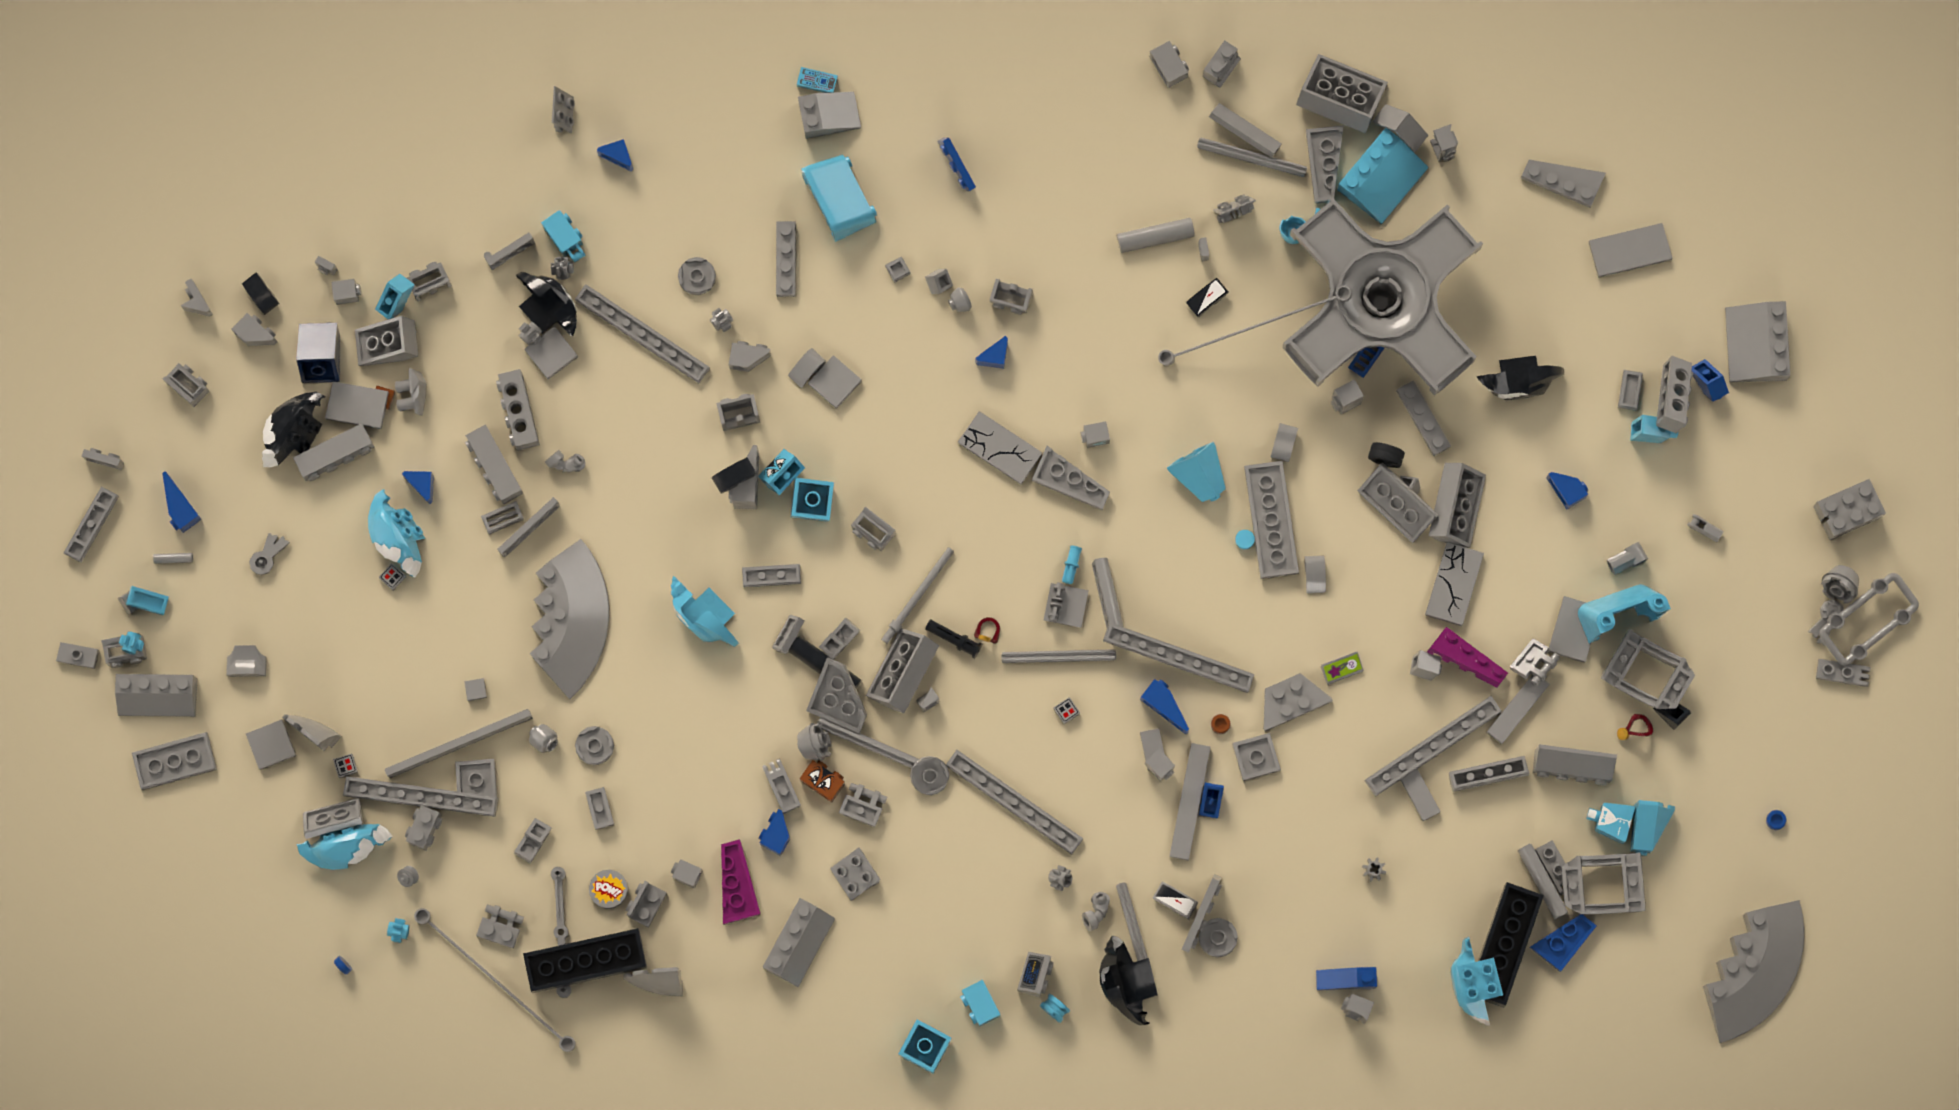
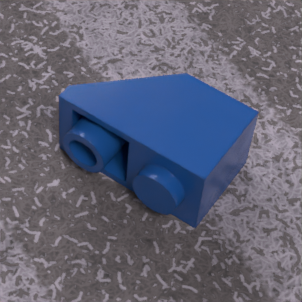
(776, 835)

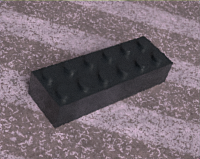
(1510, 935)
(585, 960)

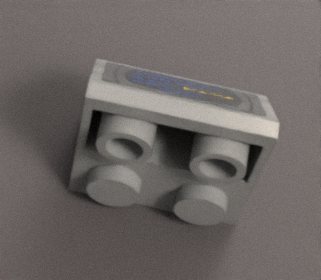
(1034, 974)

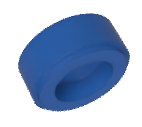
(1776, 820)
(342, 965)

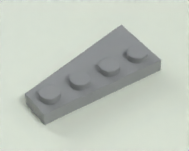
(1324, 154)
(1567, 181)
(1067, 479)

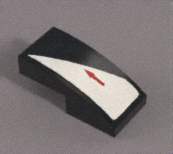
(1207, 296)

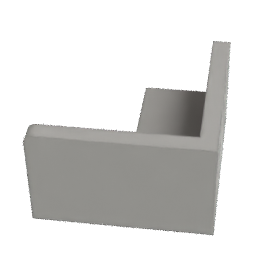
(1403, 124)

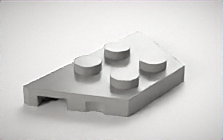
(1291, 699)

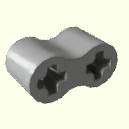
(1284, 442)

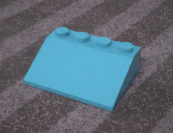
(1382, 176)

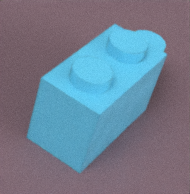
(563, 235)

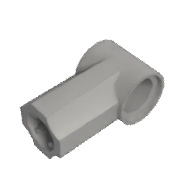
(1629, 557)

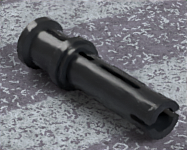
(961, 642)

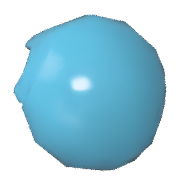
(1286, 226)

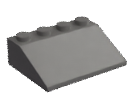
(1341, 93)
(1758, 342)

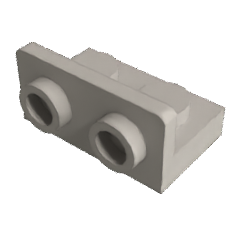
(646, 903)

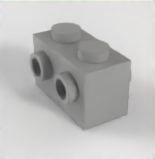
(423, 828)

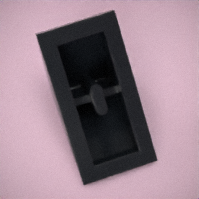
(1673, 717)

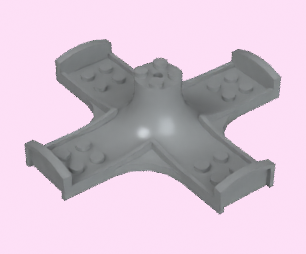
(1391, 297)

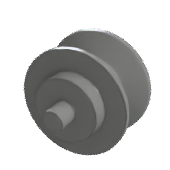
(407, 876)

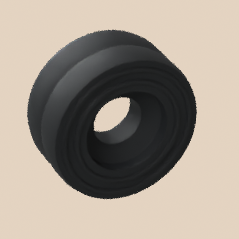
(1386, 454)

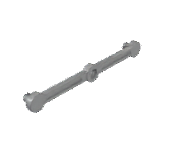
(558, 875)

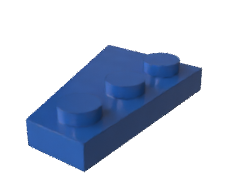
(956, 164)
(1564, 942)

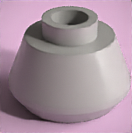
(960, 301)

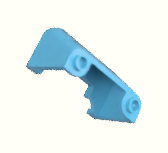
(839, 196)
(1598, 614)

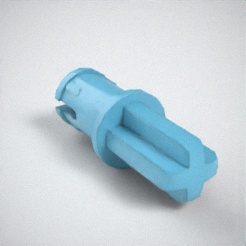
(1071, 564)

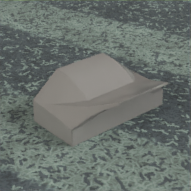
(246, 661)

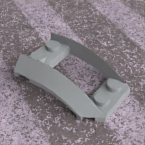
(1625, 656)
(1632, 883)

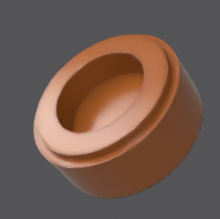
(1220, 724)

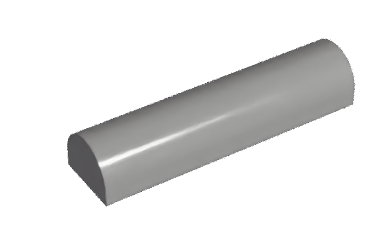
(1155, 235)
(1106, 592)
(1488, 773)
(1542, 881)

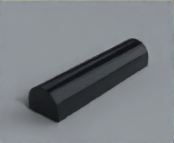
(814, 657)

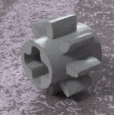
(562, 268)
(721, 319)
(530, 333)
(1372, 874)
(1060, 878)

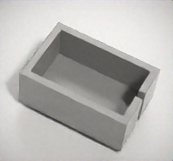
(1849, 509)

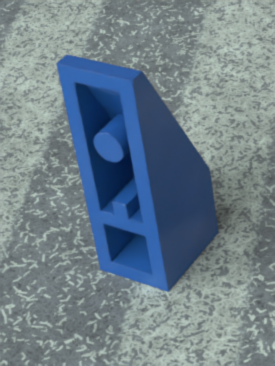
(179, 508)
(1162, 701)
(1347, 978)

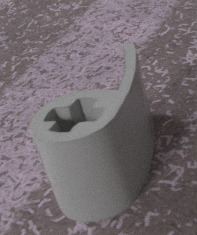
(806, 366)
(1315, 574)

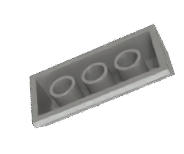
(1457, 504)
(902, 670)
(156, 695)
(1574, 763)
(798, 942)

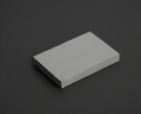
(357, 405)
(1568, 635)
(332, 818)

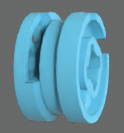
(1054, 1008)

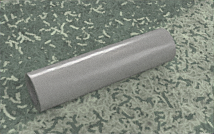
(173, 558)

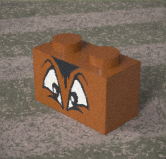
(822, 780)

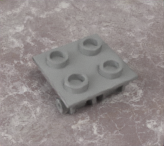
(562, 110)
(1243, 202)
(1065, 605)
(855, 874)

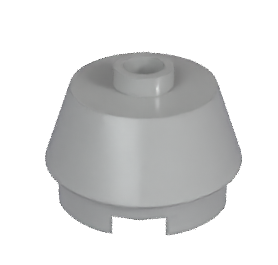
(1841, 583)
(814, 742)

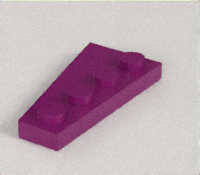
(1457, 650)
(737, 888)

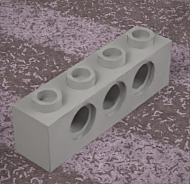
(515, 380)
(1674, 394)

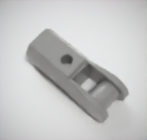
(1708, 530)

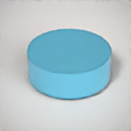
(1244, 539)

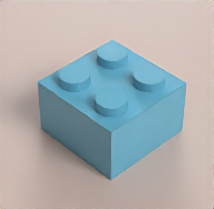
(812, 499)
(925, 1046)

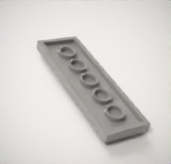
(1271, 519)

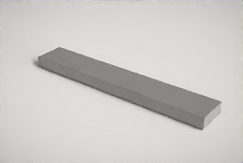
(1190, 801)

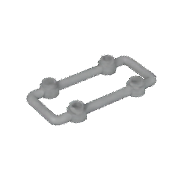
(1901, 617)

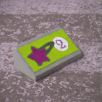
(1342, 668)

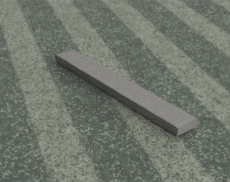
(642, 333)
(1178, 657)
(458, 743)
(1433, 746)
(420, 796)
(1014, 802)

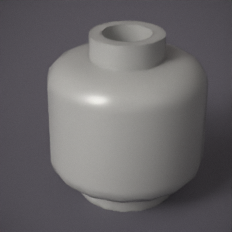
(543, 738)

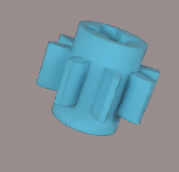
(131, 643)
(398, 930)

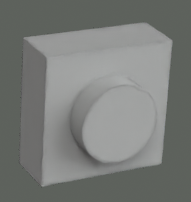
(325, 266)

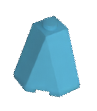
(1200, 472)
(1648, 825)

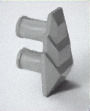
(417, 386)

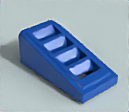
(1358, 371)

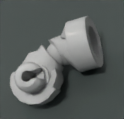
(574, 463)
(1100, 904)

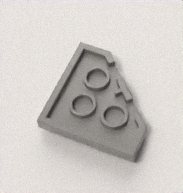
(837, 697)

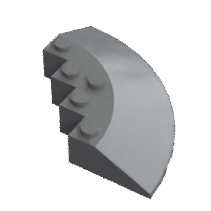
(573, 618)
(1760, 970)

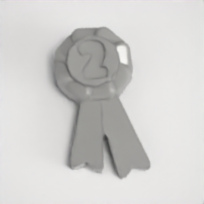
(262, 561)
(1829, 607)

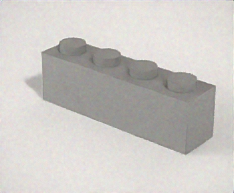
(334, 452)
(494, 465)

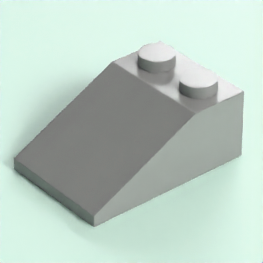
(828, 113)
(386, 341)
(746, 493)

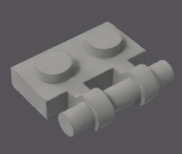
(1530, 658)
(861, 810)
(498, 932)

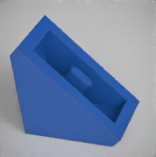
(616, 153)
(994, 355)
(421, 482)
(1211, 800)

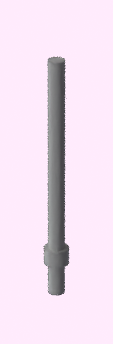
(895, 625)

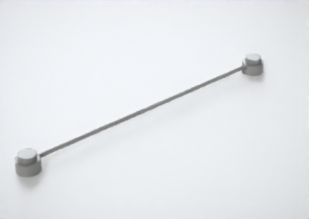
(1343, 293)
(423, 917)

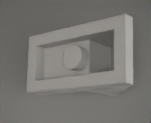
(197, 304)

